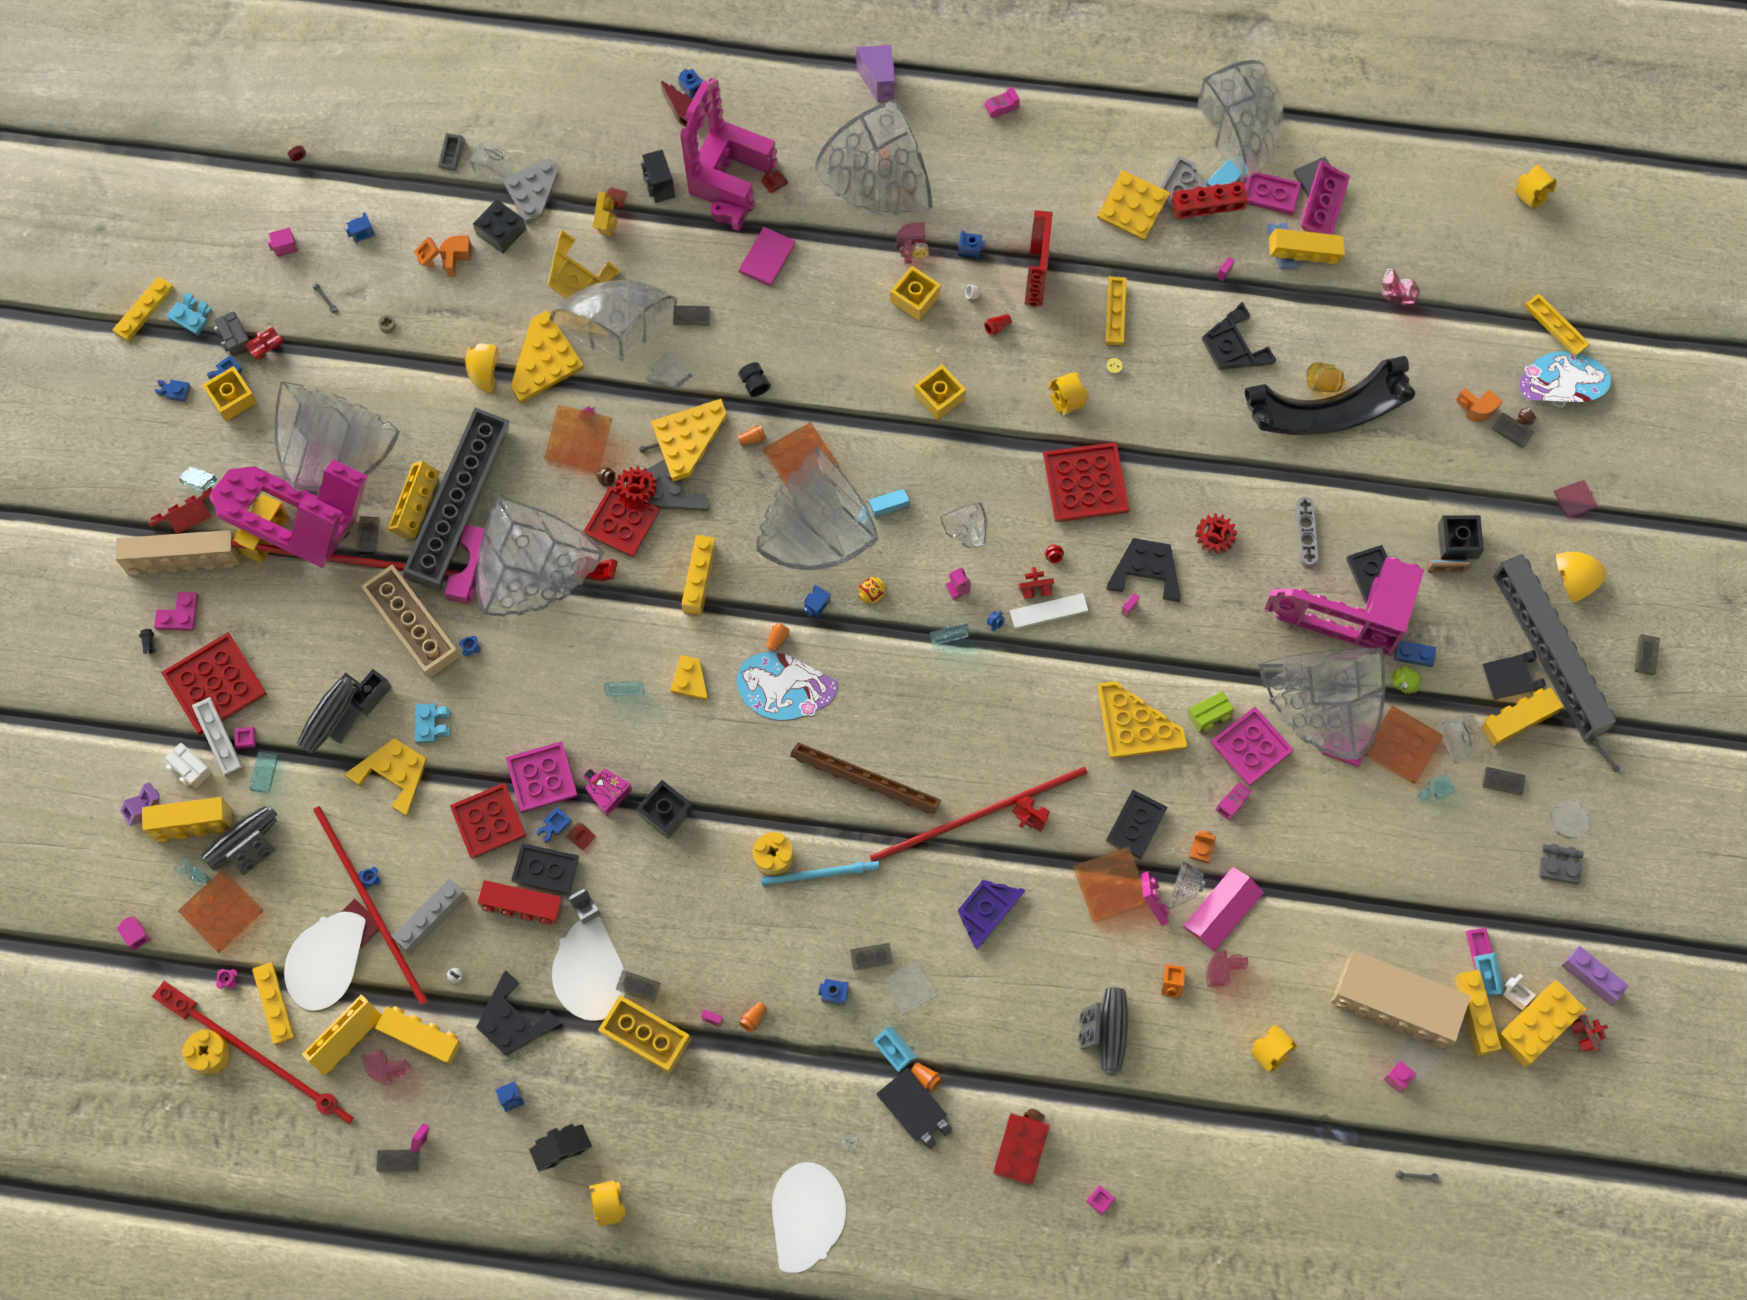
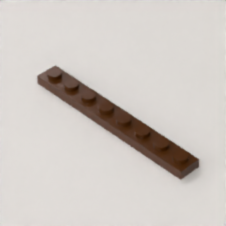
(866, 778)

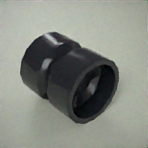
(755, 380)

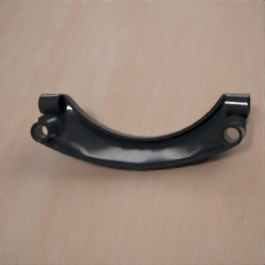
(1371, 398)

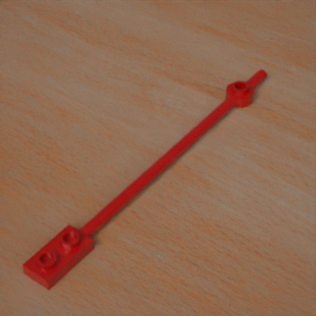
(184, 1006)

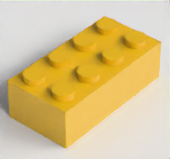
(186, 819)
(1540, 1023)
(644, 1034)

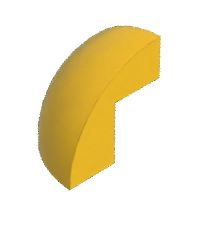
(481, 366)
(1580, 574)

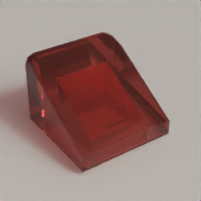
(774, 180)
(618, 196)
(580, 836)

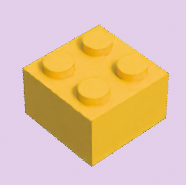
(915, 293)
(940, 392)
(229, 393)

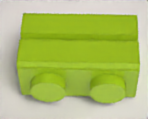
(1211, 711)

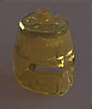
(1329, 378)

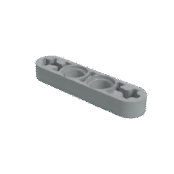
(1306, 532)

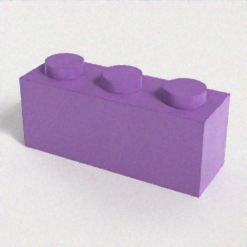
(1595, 975)

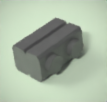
(232, 333)

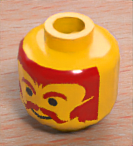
(871, 590)

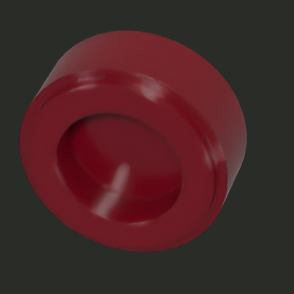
(297, 153)

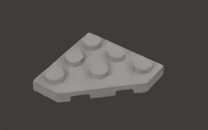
(1182, 176)
(532, 188)

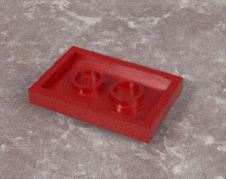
(1021, 1148)

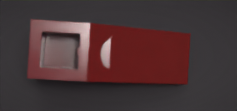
(677, 101)

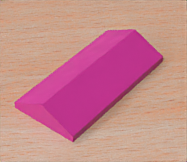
(1325, 200)
(1223, 909)

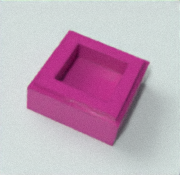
(1225, 268)
(1131, 603)
(245, 737)
(712, 1018)
(419, 1138)
(1100, 1200)

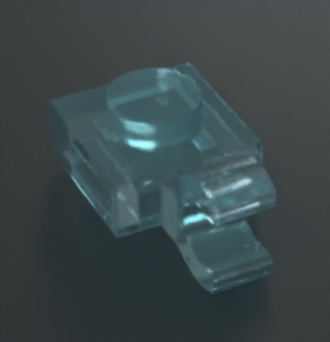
(1439, 787)
(196, 875)

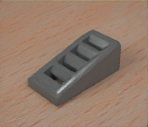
(460, 140)

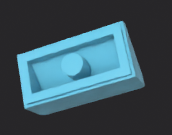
(1225, 175)
(889, 502)
(1491, 973)
(894, 1048)

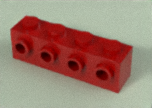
(1209, 200)
(520, 902)

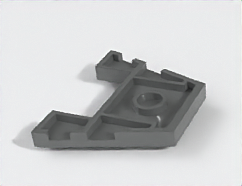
(671, 494)

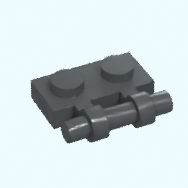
(1561, 870)

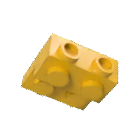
(604, 220)

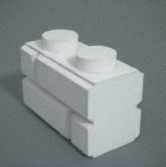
(187, 765)

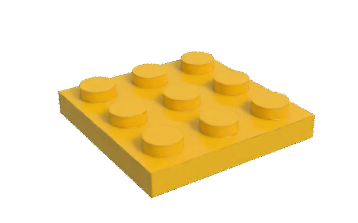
(1133, 205)

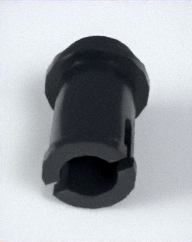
(147, 641)

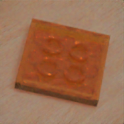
(578, 438)
(793, 448)
(1404, 744)
(1110, 884)
(220, 911)

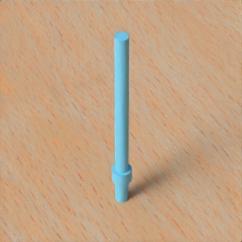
(858, 867)

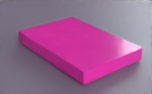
(1272, 193)
(767, 256)

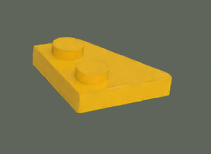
(689, 678)

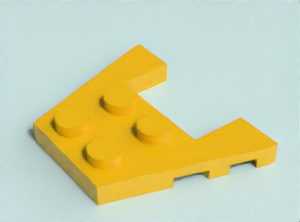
(569, 276)
(396, 764)

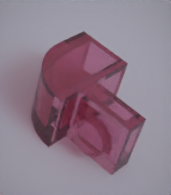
(907, 237)
(1399, 291)
(1219, 966)
(379, 1069)

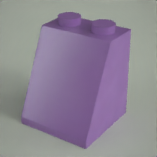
(877, 70)

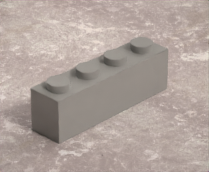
(429, 916)

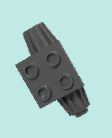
(331, 717)
(243, 842)
(1106, 1028)

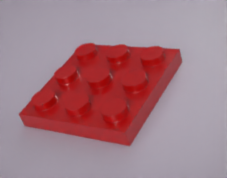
(621, 523)
(487, 820)

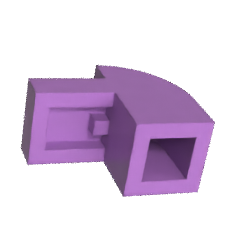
(132, 807)

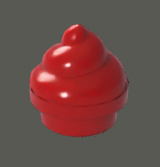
(1054, 553)

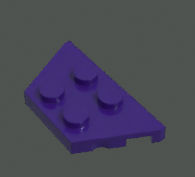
(986, 909)

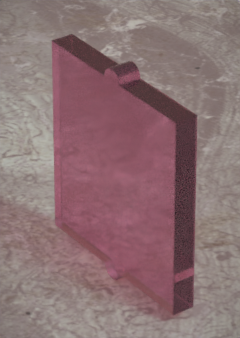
(1575, 498)

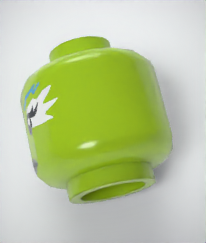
(1406, 680)

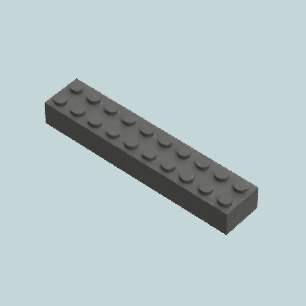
(456, 499)
(1554, 647)

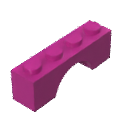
(462, 586)

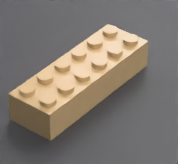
(177, 552)
(410, 621)

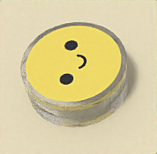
(920, 251)
(1114, 366)

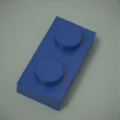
(1415, 653)

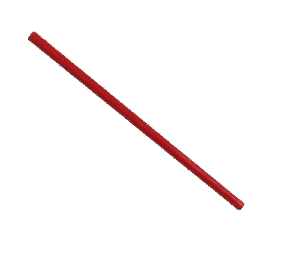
(339, 558)
(978, 814)
(370, 906)

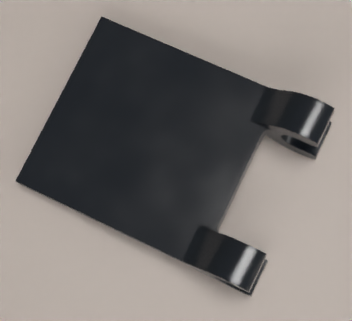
(1511, 676)

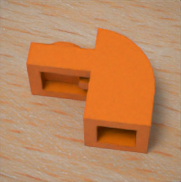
(455, 249)
(1481, 408)

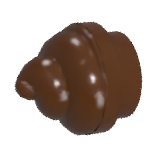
(1524, 414)
(606, 476)
(1034, 1114)

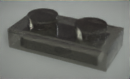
(691, 315)
(1513, 430)
(367, 535)
(1647, 654)
(1503, 781)
(871, 956)
(638, 986)
(397, 1161)

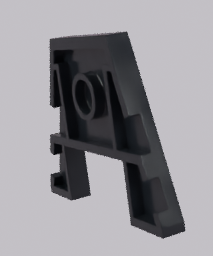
(1228, 345)
(1147, 560)
(505, 1025)

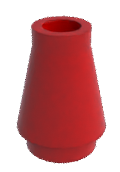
(996, 324)

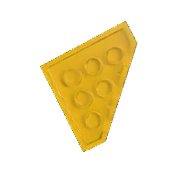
(543, 359)
(686, 436)
(1134, 726)

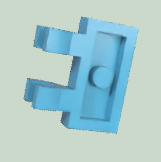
(187, 318)
(426, 723)

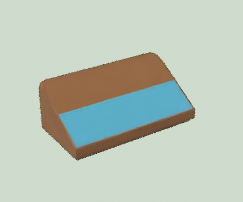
(1447, 565)

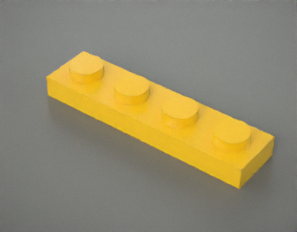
(143, 309)
(1115, 311)
(1557, 325)
(273, 1003)

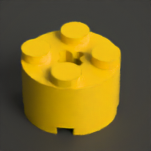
(1535, 186)
(1068, 393)
(776, 843)
(1273, 1049)
(195, 1050)
(606, 1203)

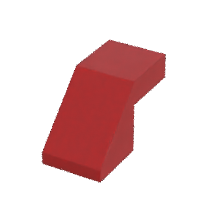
(604, 571)

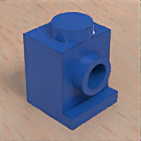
(689, 82)
(359, 228)
(970, 244)
(816, 602)
(835, 998)
(509, 1096)

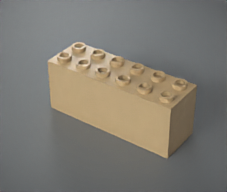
(1400, 1000)

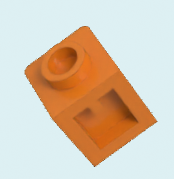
(427, 252)
(1202, 846)
(1173, 981)

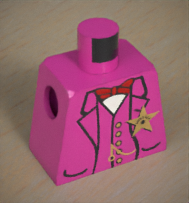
(606, 789)

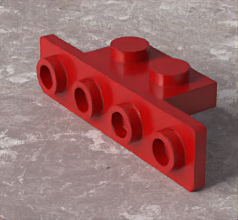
(186, 515)

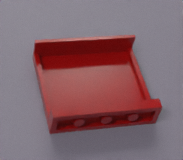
(1039, 245)

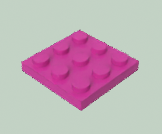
(1251, 746)
(541, 777)

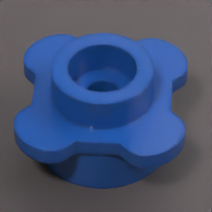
(995, 620)
(464, 643)
(364, 874)

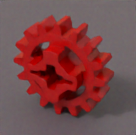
(636, 485)
(1213, 540)

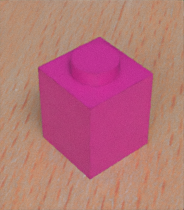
(282, 242)
(133, 933)
(1400, 1076)

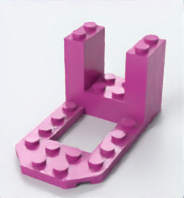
(721, 146)
(319, 520)
(1381, 621)

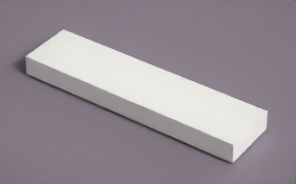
(1048, 611)
(217, 736)

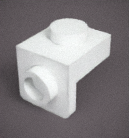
(1518, 993)

